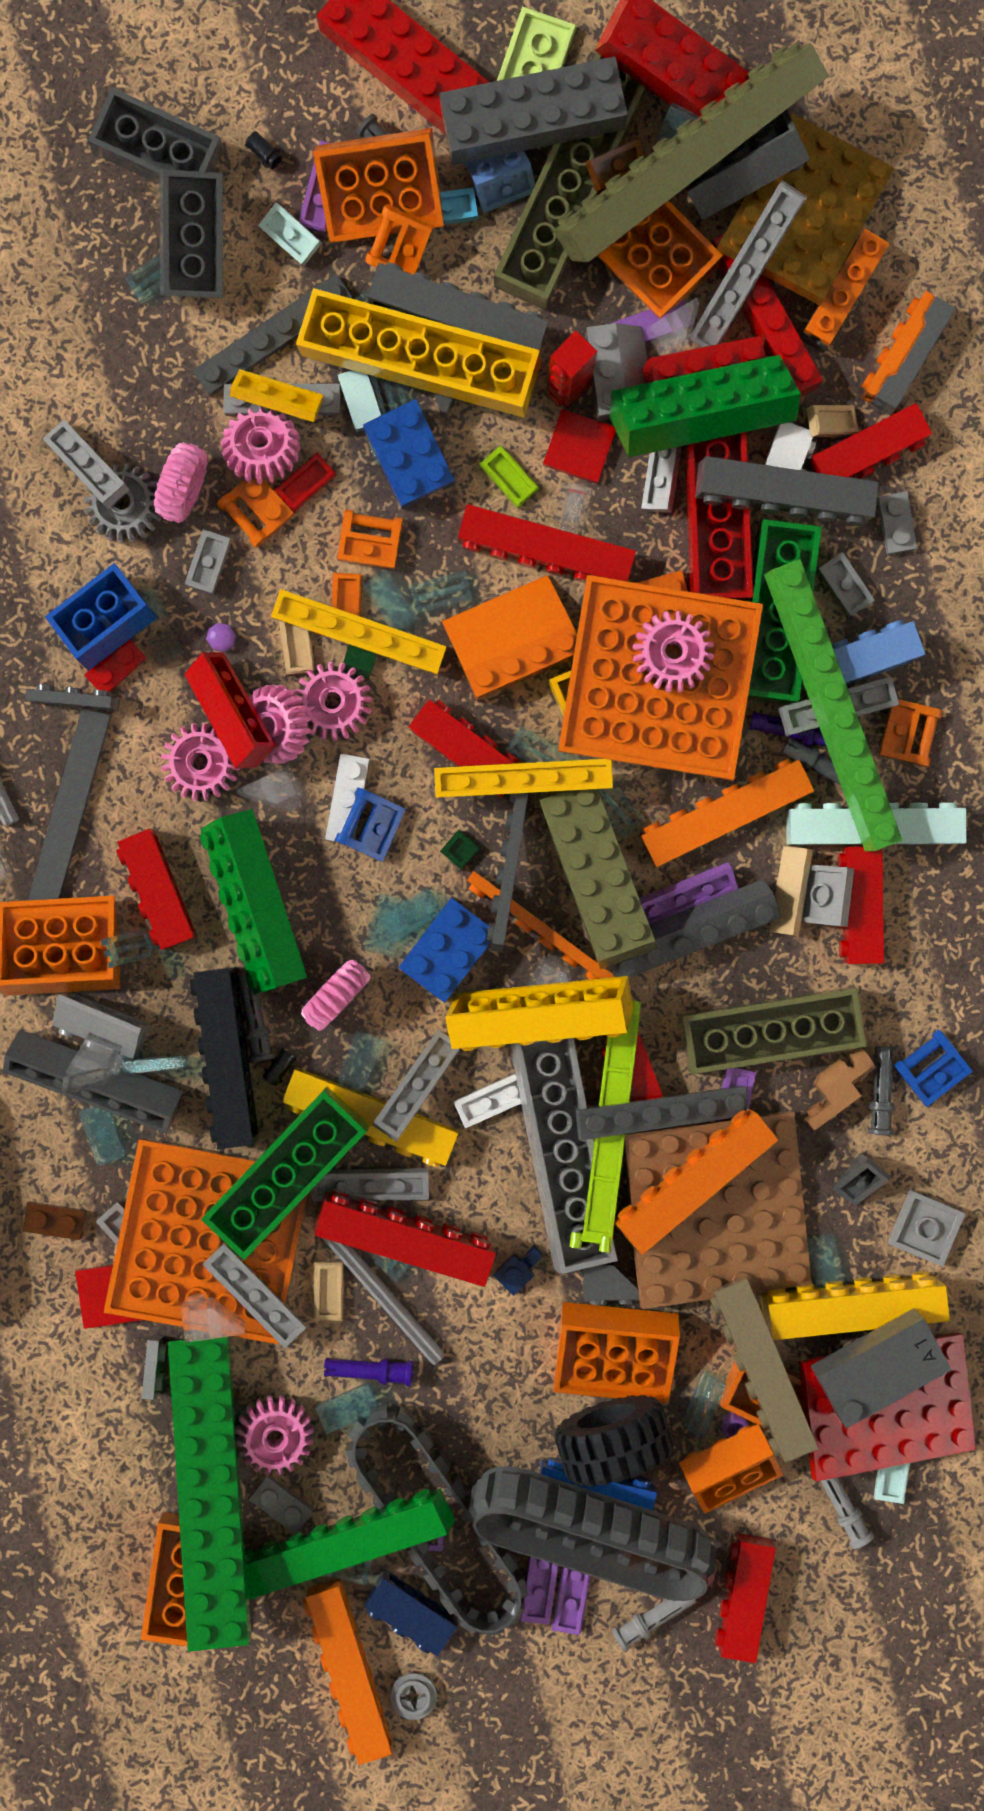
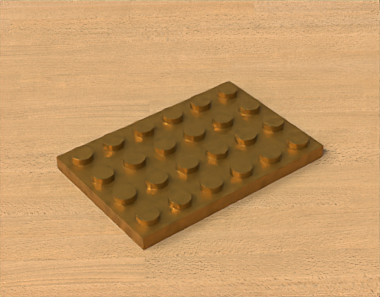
(840, 195)

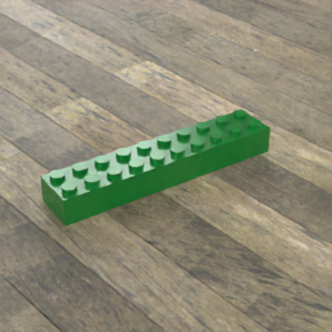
(209, 1494)

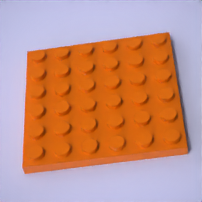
(628, 721)
(167, 1242)

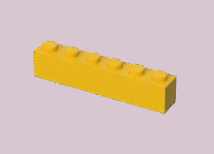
(421, 1137)

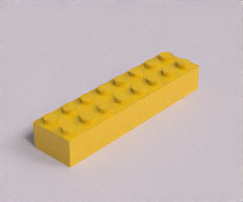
(419, 352)

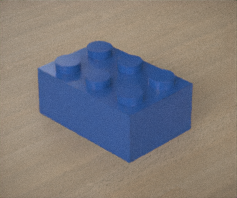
(408, 453)
(101, 617)
(447, 950)

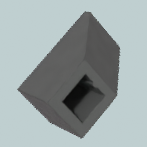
(608, 1283)

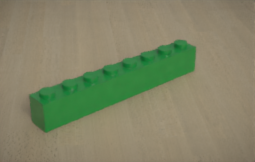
(348, 1542)

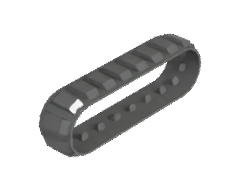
(592, 1533)
(468, 1618)

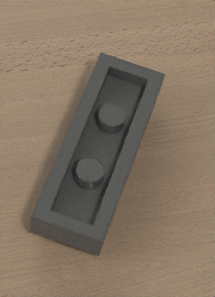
(72, 698)

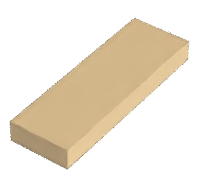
(791, 889)

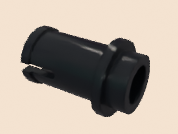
(268, 154)
(279, 1067)

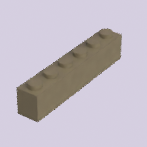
(764, 1369)

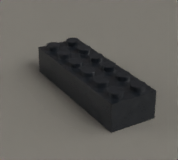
(225, 1057)

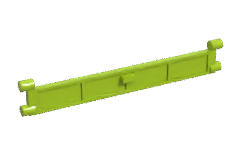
(609, 1150)

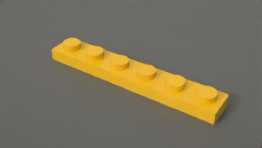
(358, 632)
(523, 778)

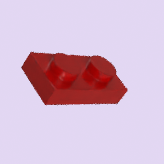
(116, 667)

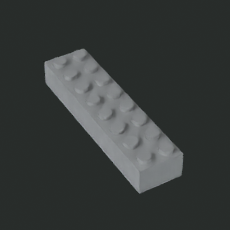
(562, 1163)

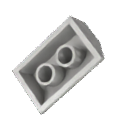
(617, 363)
(81, 1015)

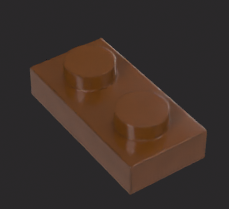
(613, 163)
(54, 1220)

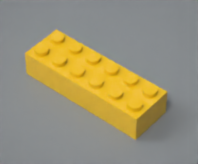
(540, 1013)
(854, 1306)

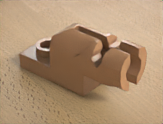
(838, 1087)

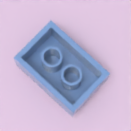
(878, 653)

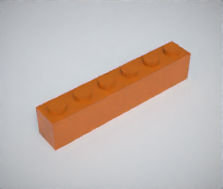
(726, 813)
(695, 1180)
(349, 1671)

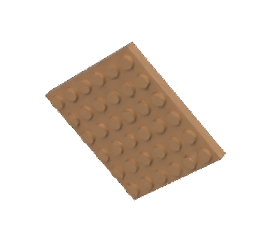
(743, 1230)

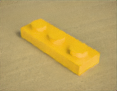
(276, 395)

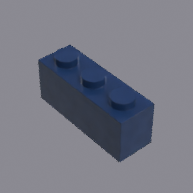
(410, 1613)

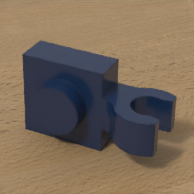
(515, 1271)

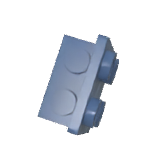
(501, 179)

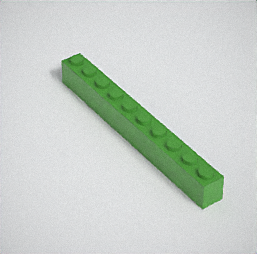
(833, 706)

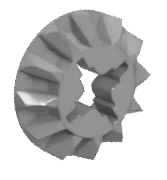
(404, 1705)

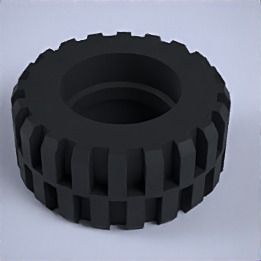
(614, 1440)

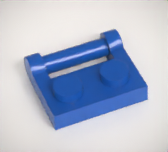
(378, 829)
(939, 1075)

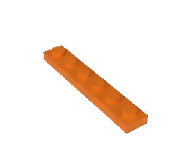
(548, 938)

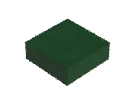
(360, 660)
(460, 849)

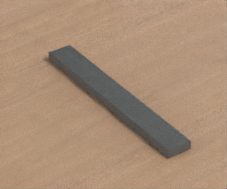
(70, 805)

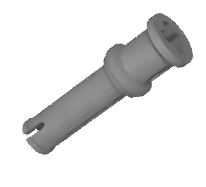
(848, 1515)
(643, 1624)

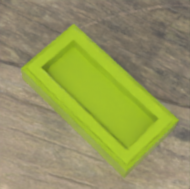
(509, 476)

